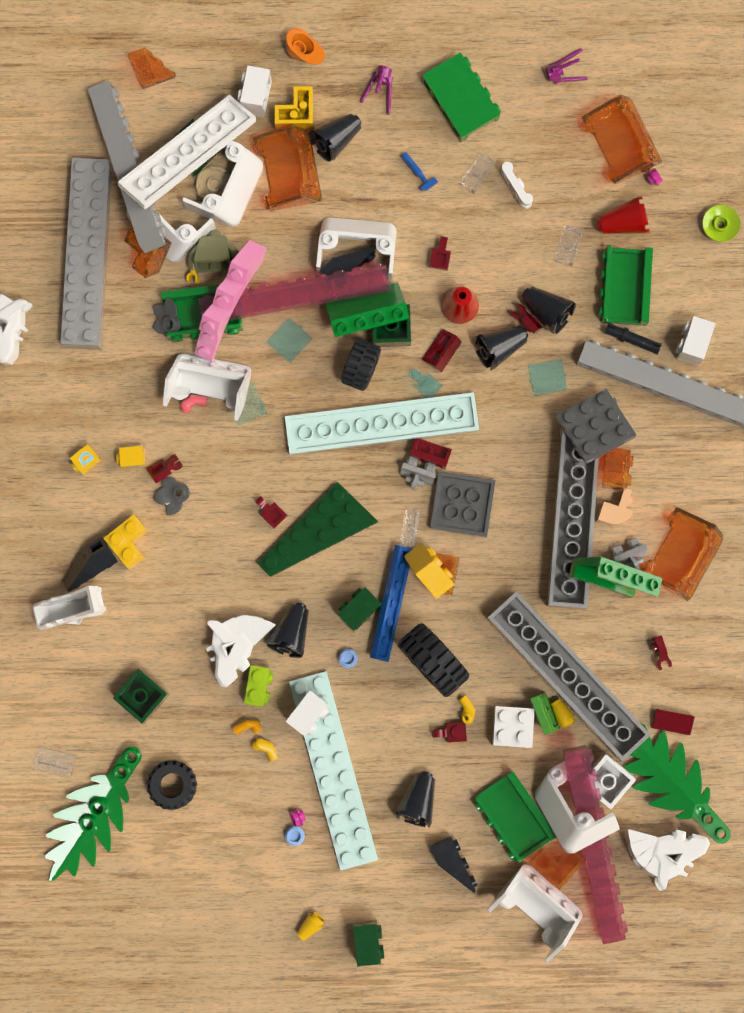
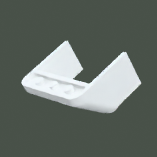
(232, 204)
(336, 228)
(183, 238)
(210, 379)
(571, 831)
(543, 904)

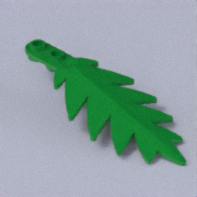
(670, 778)
(91, 818)

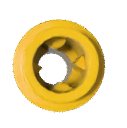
(562, 714)
(310, 926)

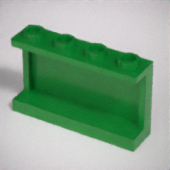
(461, 96)
(626, 286)
(367, 311)
(189, 313)
(614, 576)
(514, 817)

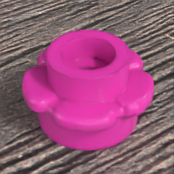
(654, 177)
(297, 817)

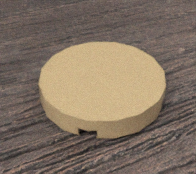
(212, 181)

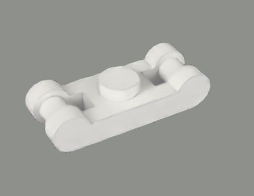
(516, 186)

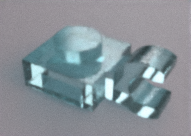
(427, 385)

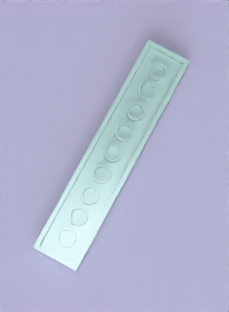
(381, 423)
(336, 778)

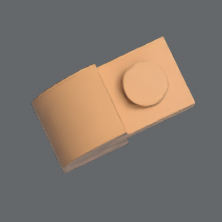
(616, 514)

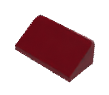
(442, 350)
(673, 722)

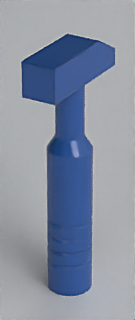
(418, 172)

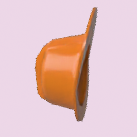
(303, 47)

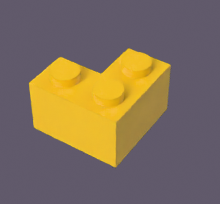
(298, 114)
(122, 541)
(428, 569)

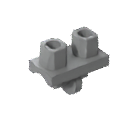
(417, 475)
(631, 557)

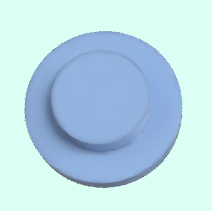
(348, 658)
(294, 835)

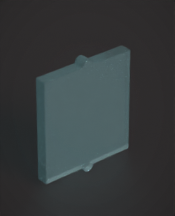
(289, 340)
(547, 377)
(253, 406)

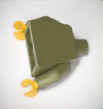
(211, 255)

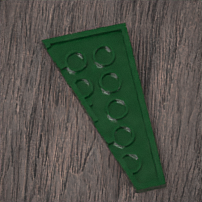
(324, 525)

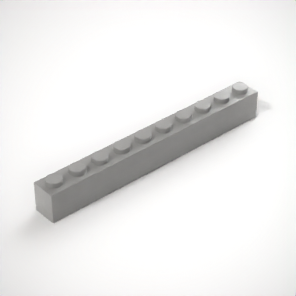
(124, 160)
(662, 382)

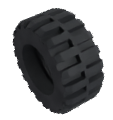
(433, 660)

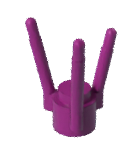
(555, 70)
(382, 76)

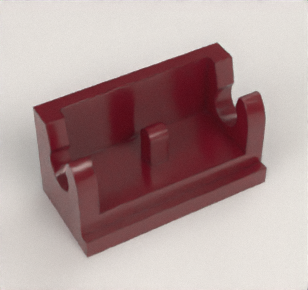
(431, 453)

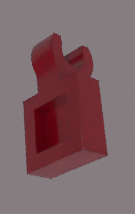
(440, 257)
(529, 321)
(162, 468)
(272, 513)
(658, 646)
(454, 732)

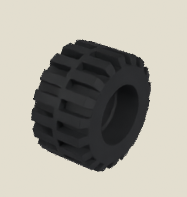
(360, 364)
(154, 785)

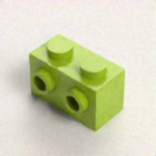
(257, 686)

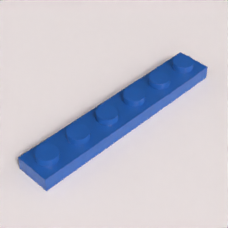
(391, 605)

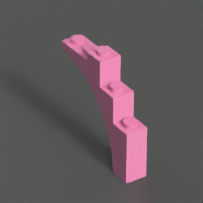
(226, 297)

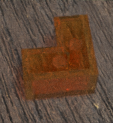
(150, 262)
(616, 469)
(558, 870)

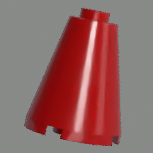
(625, 219)
(460, 305)

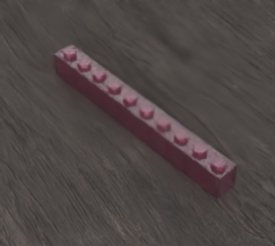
(307, 292)
(597, 855)

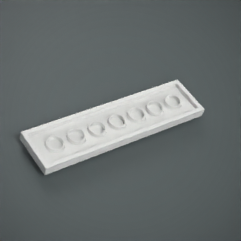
(186, 152)

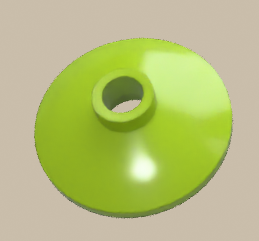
(727, 217)

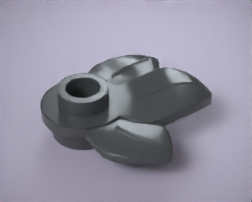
(166, 317)
(169, 497)

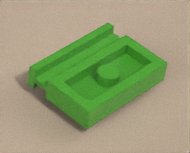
(545, 713)

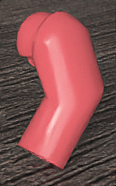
(192, 400)

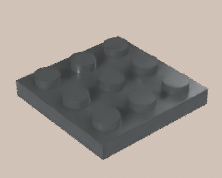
(596, 426)
(462, 504)

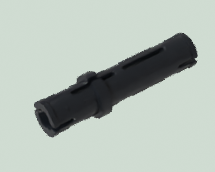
(632, 338)

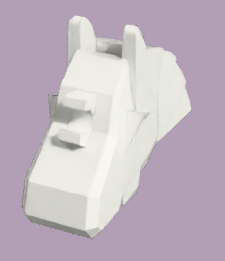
(11, 325)
(69, 608)
(242, 634)
(653, 853)

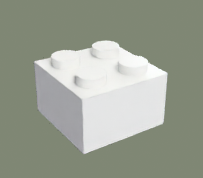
(255, 90)
(696, 340)
(308, 713)
(513, 727)
(612, 779)

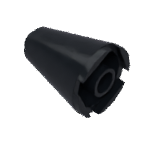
(334, 135)
(549, 308)
(499, 345)
(290, 632)
(418, 801)

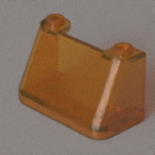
(622, 138)
(288, 167)
(684, 553)

